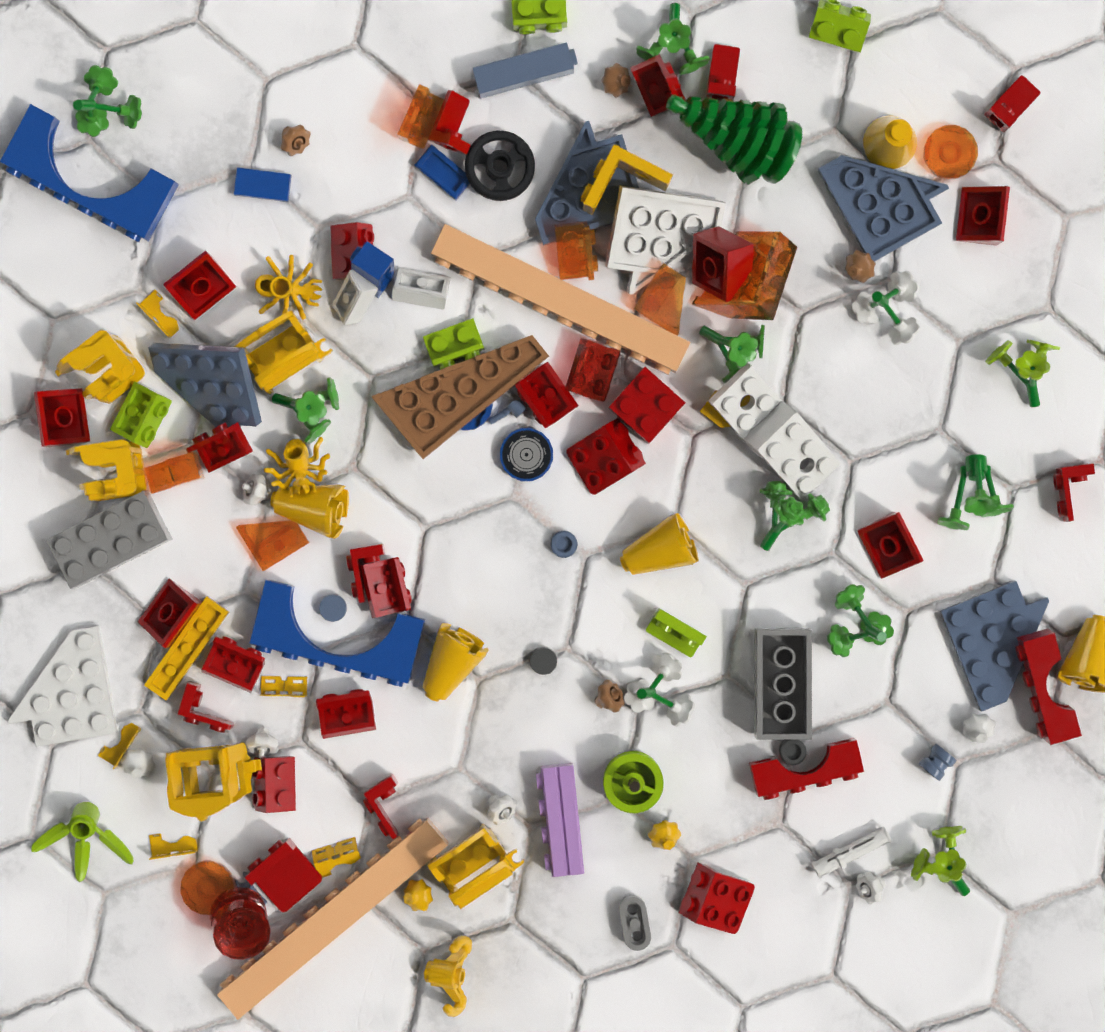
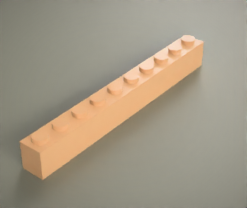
(560, 299)
(332, 918)

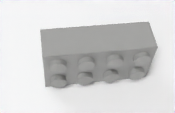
(109, 539)
(783, 683)

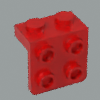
(656, 83)
(605, 456)
(284, 874)
(716, 899)

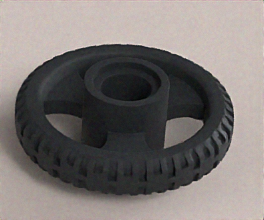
(477, 155)

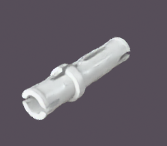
(851, 852)

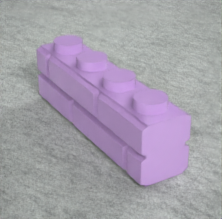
(561, 820)

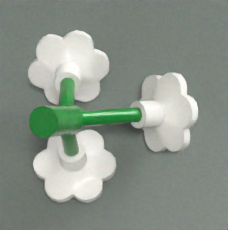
(872, 305)
(641, 694)

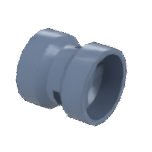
(937, 762)

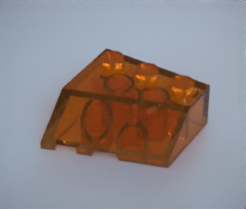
(764, 285)

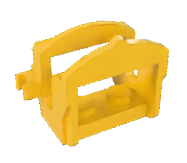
(97, 354)
(282, 354)
(129, 466)
(207, 803)
(467, 859)

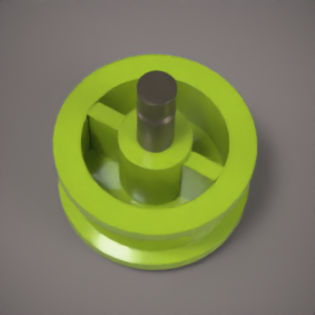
(633, 782)

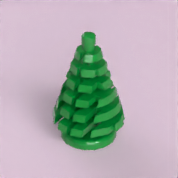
(747, 135)

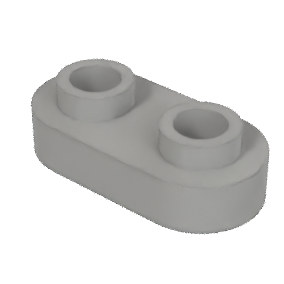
(635, 922)

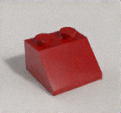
(721, 262)

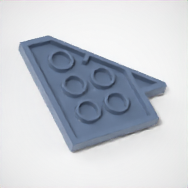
(564, 198)
(881, 203)
(210, 380)
(986, 636)

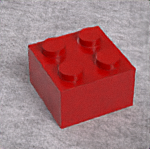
(646, 405)

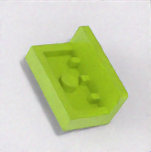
(840, 25)

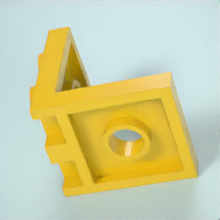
(628, 162)

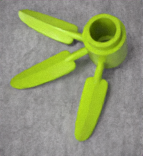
(82, 826)

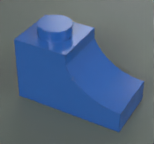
(373, 266)

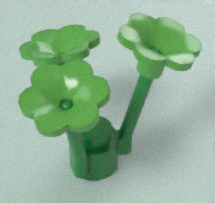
(980, 504)

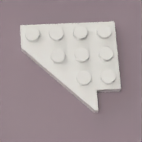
(656, 229)
(71, 693)

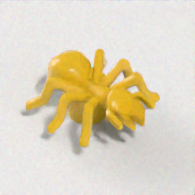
(284, 288)
(298, 464)

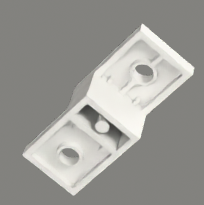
(774, 431)

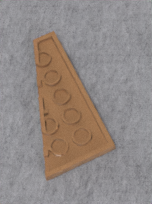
(445, 401)

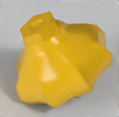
(664, 835)
(417, 895)

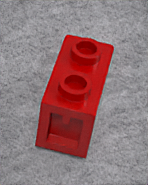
(723, 72)
(1012, 103)
(448, 123)
(1061, 483)
(369, 554)
(192, 698)
(382, 789)

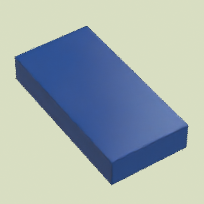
(443, 172)
(262, 184)

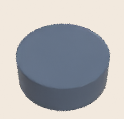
(563, 544)
(333, 608)

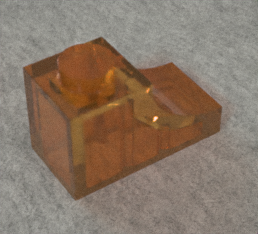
(174, 472)

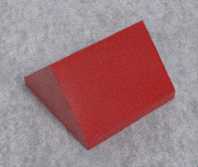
(983, 215)
(200, 285)
(61, 417)
(890, 545)
(169, 613)

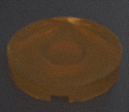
(950, 152)
(203, 884)

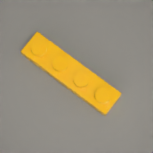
(186, 648)

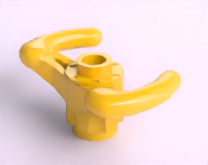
(450, 974)

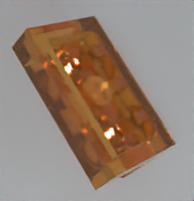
(420, 117)
(575, 250)

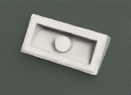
(420, 288)
(354, 298)

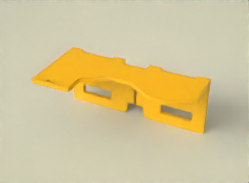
(151, 307)
(281, 685)
(116, 753)
(161, 847)
(326, 866)

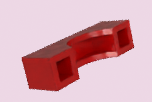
(1040, 654)
(840, 760)

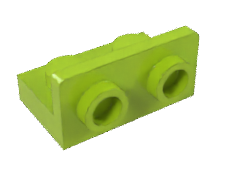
(539, 14)
(454, 343)
(141, 415)
(675, 633)

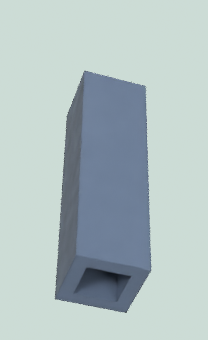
(524, 70)

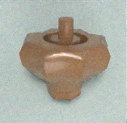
(616, 80)
(295, 139)
(860, 266)
(609, 696)

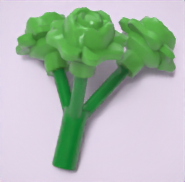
(789, 510)

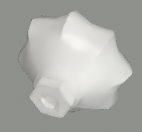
(255, 490)
(979, 728)
(262, 743)
(138, 763)
(501, 808)
(870, 887)

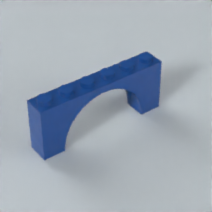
(33, 156)
(279, 630)

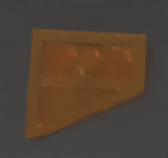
(663, 298)
(272, 541)

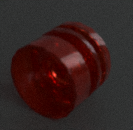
(241, 936)

